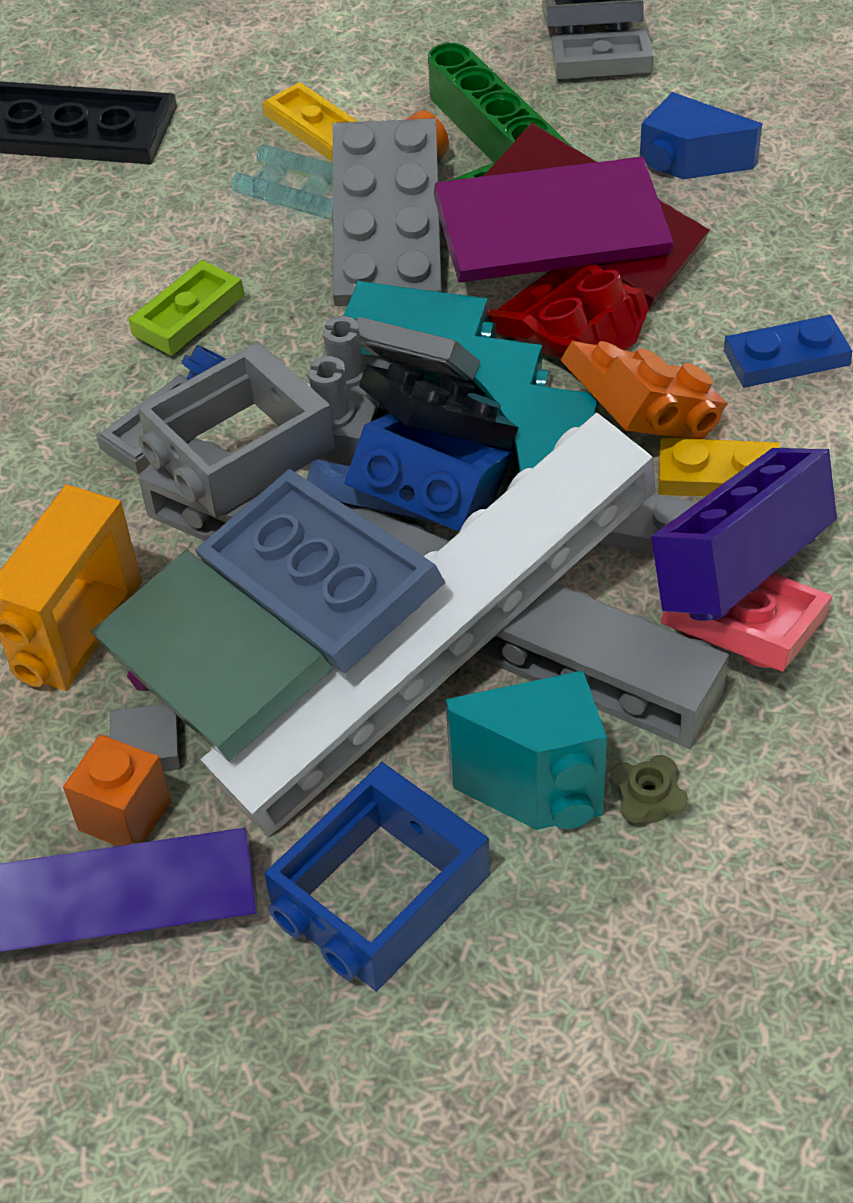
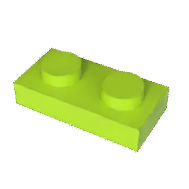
(186, 307)

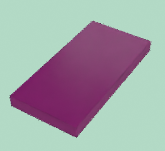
(551, 219)

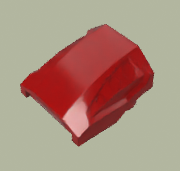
(574, 306)

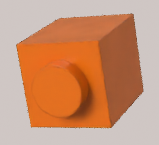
(117, 792)

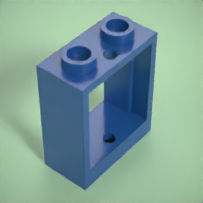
(446, 472)
(414, 819)

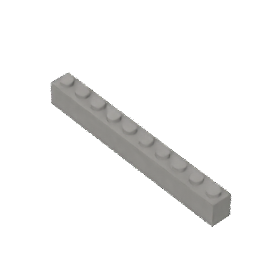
(628, 661)

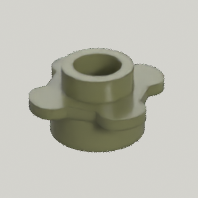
(643, 804)

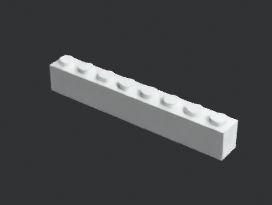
(490, 574)

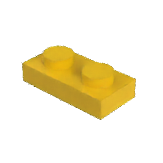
(703, 465)

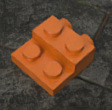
(646, 391)

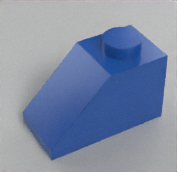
(698, 139)

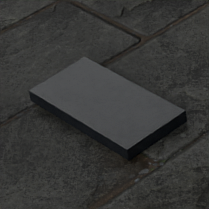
(83, 122)

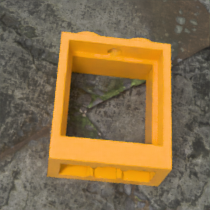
(76, 538)

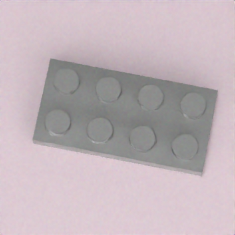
(385, 206)

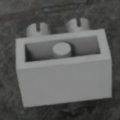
(337, 381)

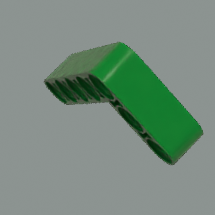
(479, 102)

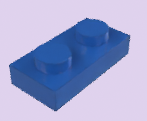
(787, 351)

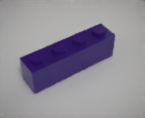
(743, 531)

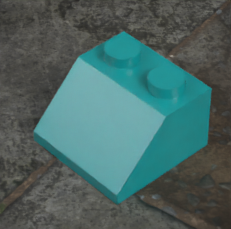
(531, 750)

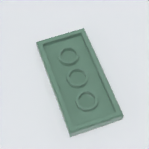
(211, 653)

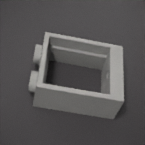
(218, 394)

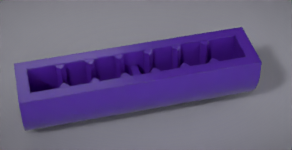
(126, 889)

